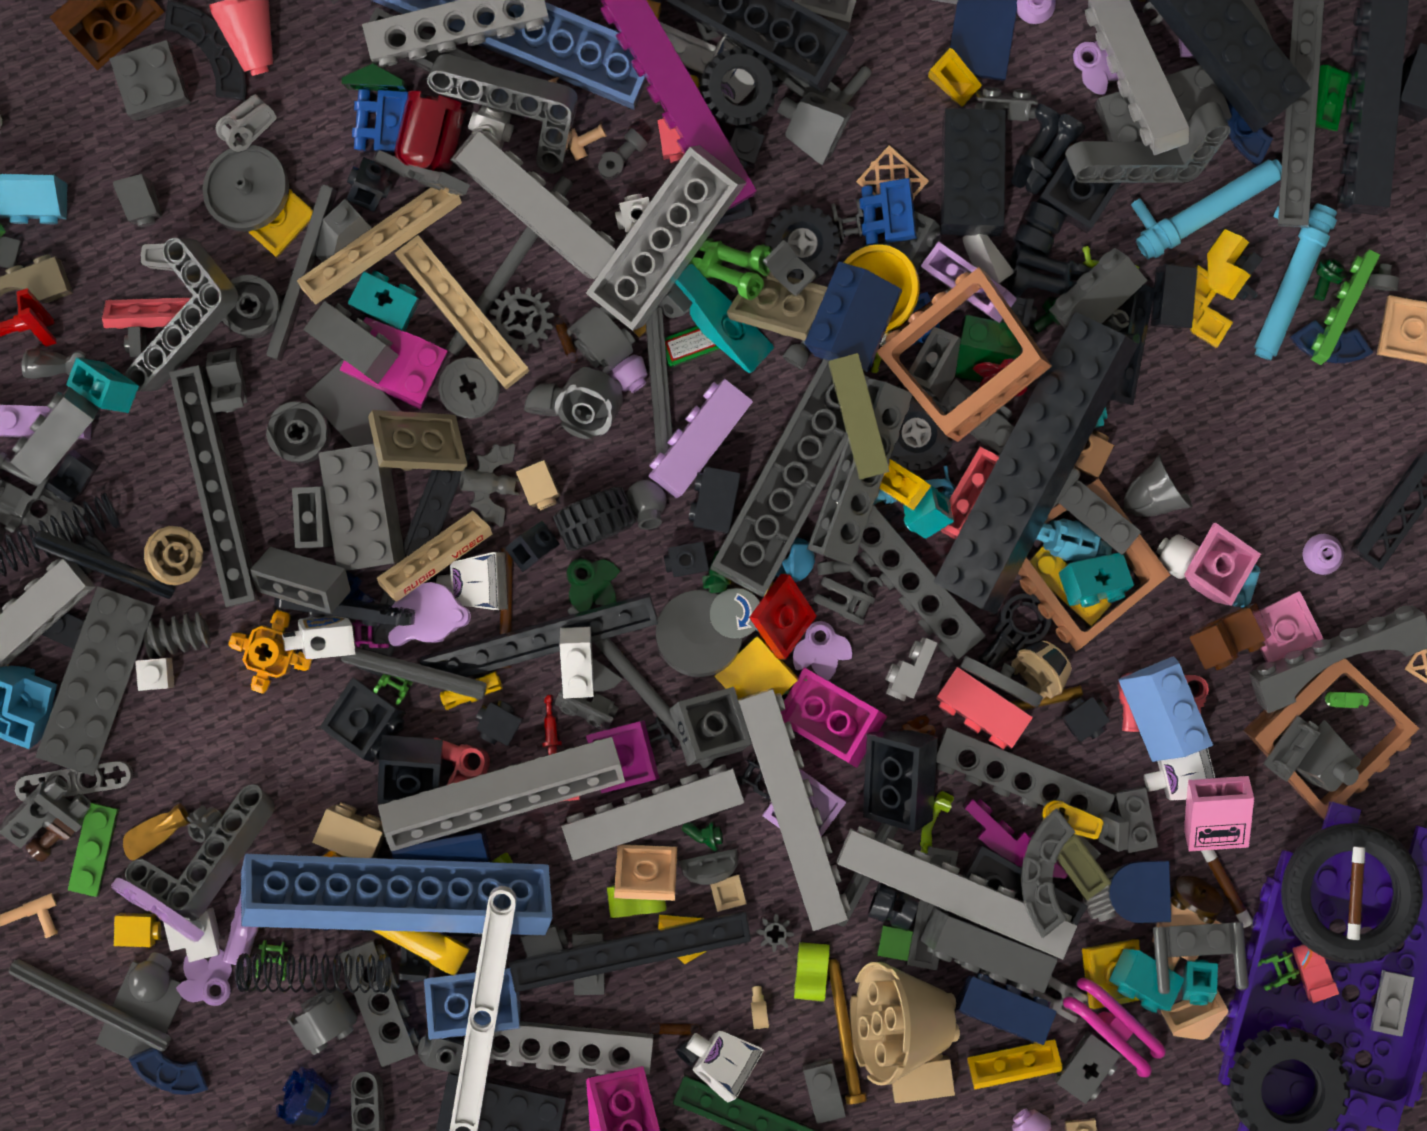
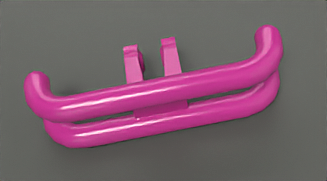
(1116, 1026)

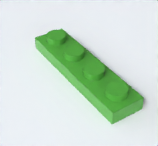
(1338, 317)

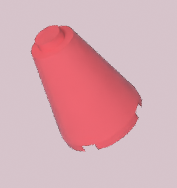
(247, 31)

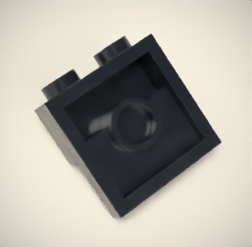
(361, 720)

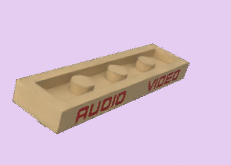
(434, 556)

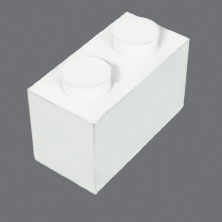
(576, 662)

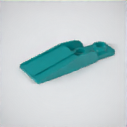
(709, 312)

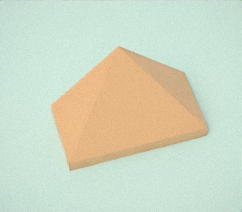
(1195, 1020)

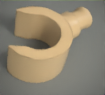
(759, 1009)

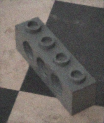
(388, 1048)

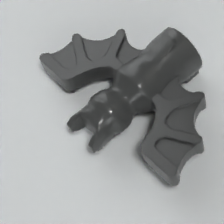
(485, 482)

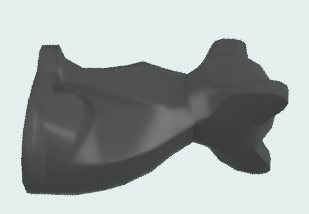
(46, 363)

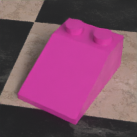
(412, 372)
(831, 717)
(621, 1102)

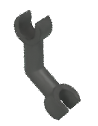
(855, 569)

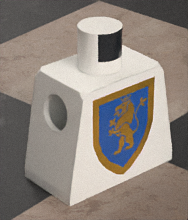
(332, 638)

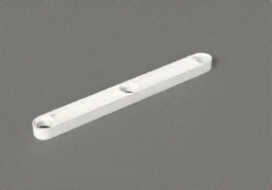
(484, 998)

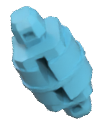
(1073, 535)

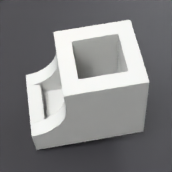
(206, 946)

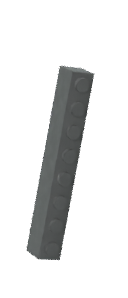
(214, 485)

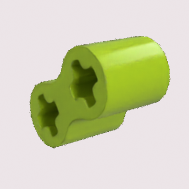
(627, 907)
(811, 971)

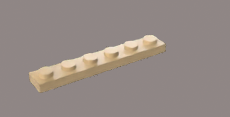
(377, 243)
(462, 312)

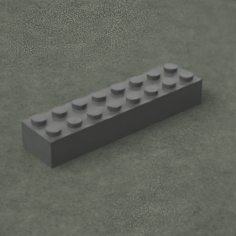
(785, 488)

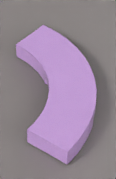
(164, 913)

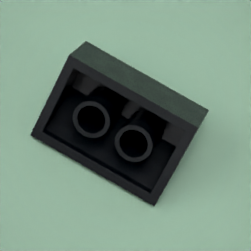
(900, 778)

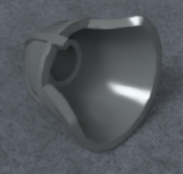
(1154, 493)

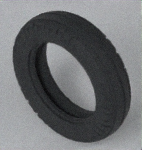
(1405, 902)

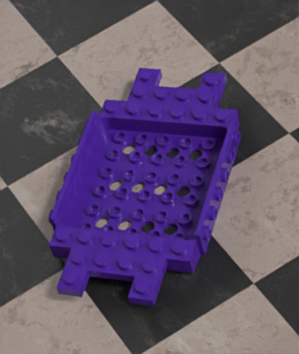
(1396, 1061)

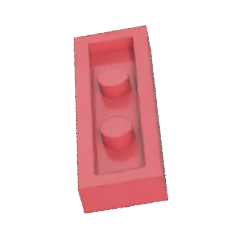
(141, 312)

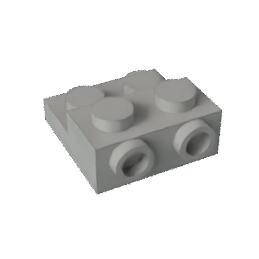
(906, 677)

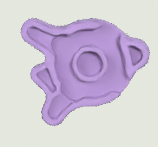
(435, 615)

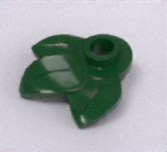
(595, 587)

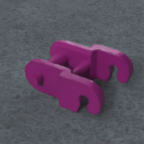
(358, 636)

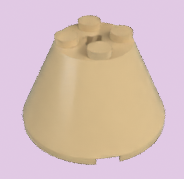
(898, 1022)

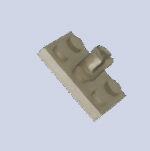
(779, 309)
(417, 440)

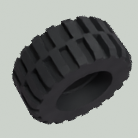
(1281, 1045)

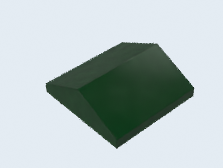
(374, 79)

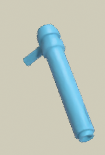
(1171, 231)
(1295, 279)

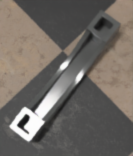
(1281, 680)

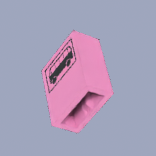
(1218, 813)

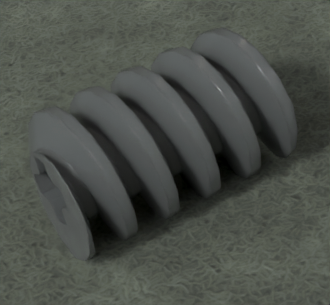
(176, 636)

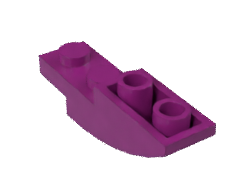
(999, 839)

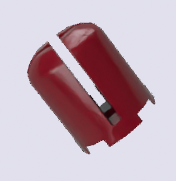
(429, 131)

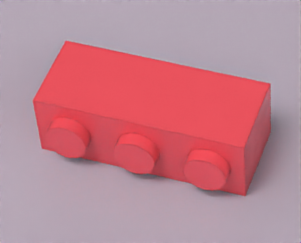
(969, 489)
(983, 709)

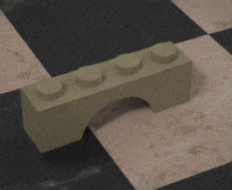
(44, 279)

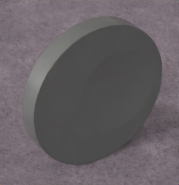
(246, 188)
(690, 640)
(1002, 680)

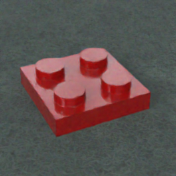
(783, 616)

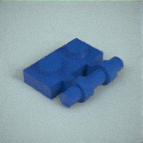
(389, 114)
(897, 209)

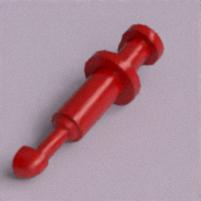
(550, 728)

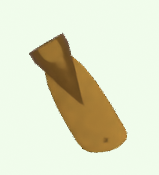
(154, 832)

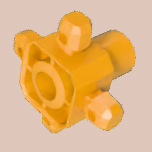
(254, 655)

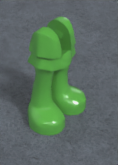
(747, 283)

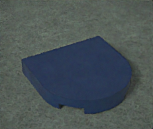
(1142, 892)

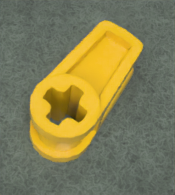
(1081, 821)

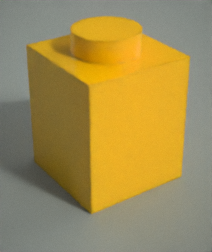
(136, 930)

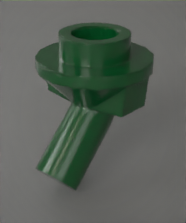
(1329, 271)
(1047, 319)
(715, 581)
(711, 835)

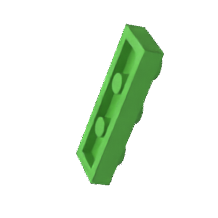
(93, 849)

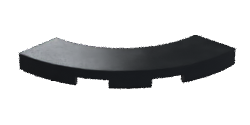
(206, 34)

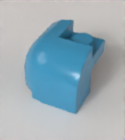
(24, 705)

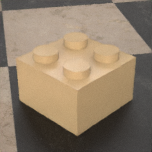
(350, 833)

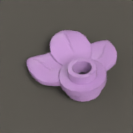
(1095, 73)
(821, 655)
(201, 976)

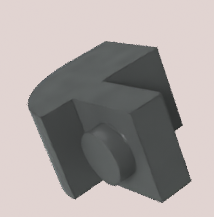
(226, 380)

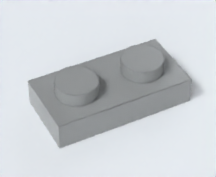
(1392, 1003)

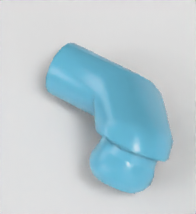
(1245, 595)

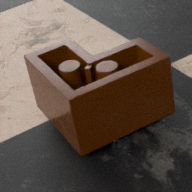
(1225, 637)

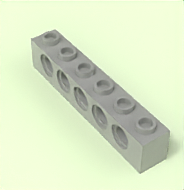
(380, 32)
(577, 1038)

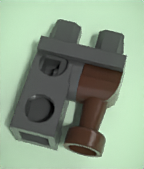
(48, 809)

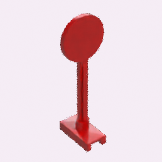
(30, 317)

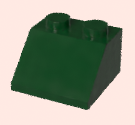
(984, 342)

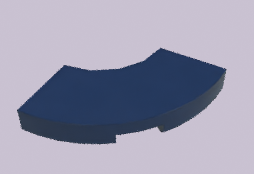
(1249, 144)
(1348, 349)
(168, 1074)

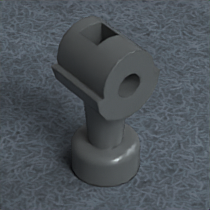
(613, 162)

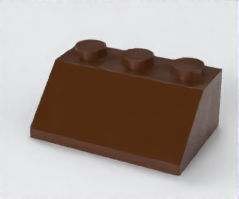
(104, 26)

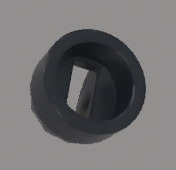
(685, 1054)

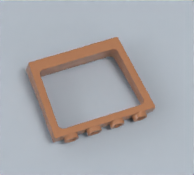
(993, 393)
(1139, 558)
(1269, 726)

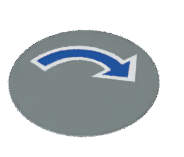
(731, 613)

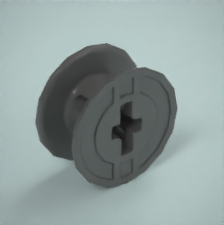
(460, 403)

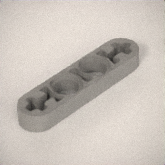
(74, 779)

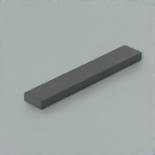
(303, 266)

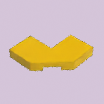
(1222, 274)
(1207, 322)

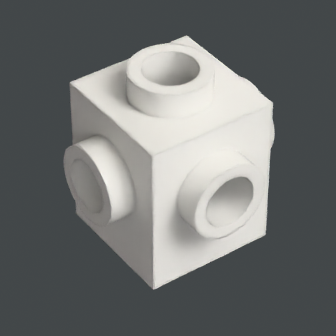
(493, 121)
(631, 204)

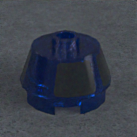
(304, 1098)

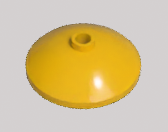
(895, 268)

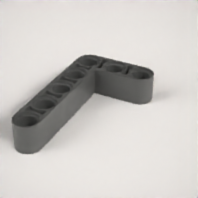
(520, 96)
(1136, 162)
(186, 321)
(208, 861)
(373, 1100)

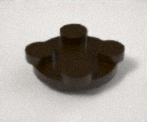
(1197, 897)

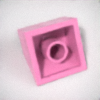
(1221, 566)

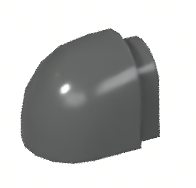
(675, 303)
(542, 399)

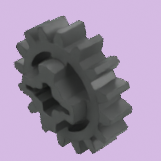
(534, 313)

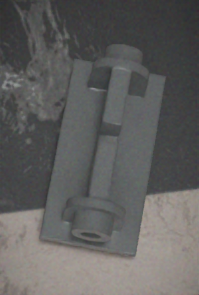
(1017, 103)
(597, 713)
(1292, 748)

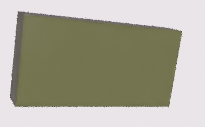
(1082, 868)

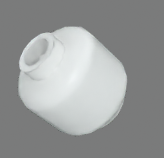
(1177, 554)

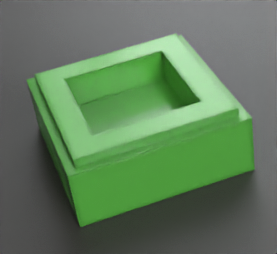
(894, 943)

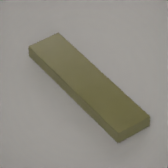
(858, 416)

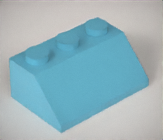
(32, 198)

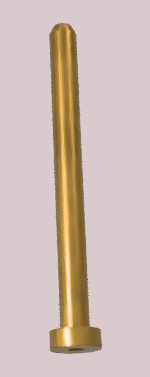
(855, 1095)

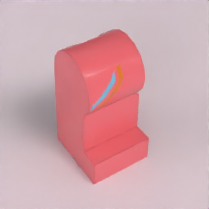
(1314, 974)

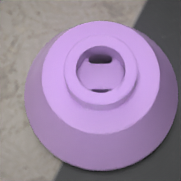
(1035, 10)
(630, 373)
(1315, 557)
(1031, 1121)

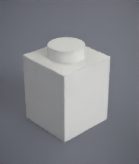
(155, 674)

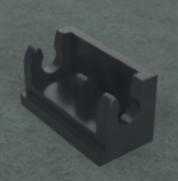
(1173, 297)

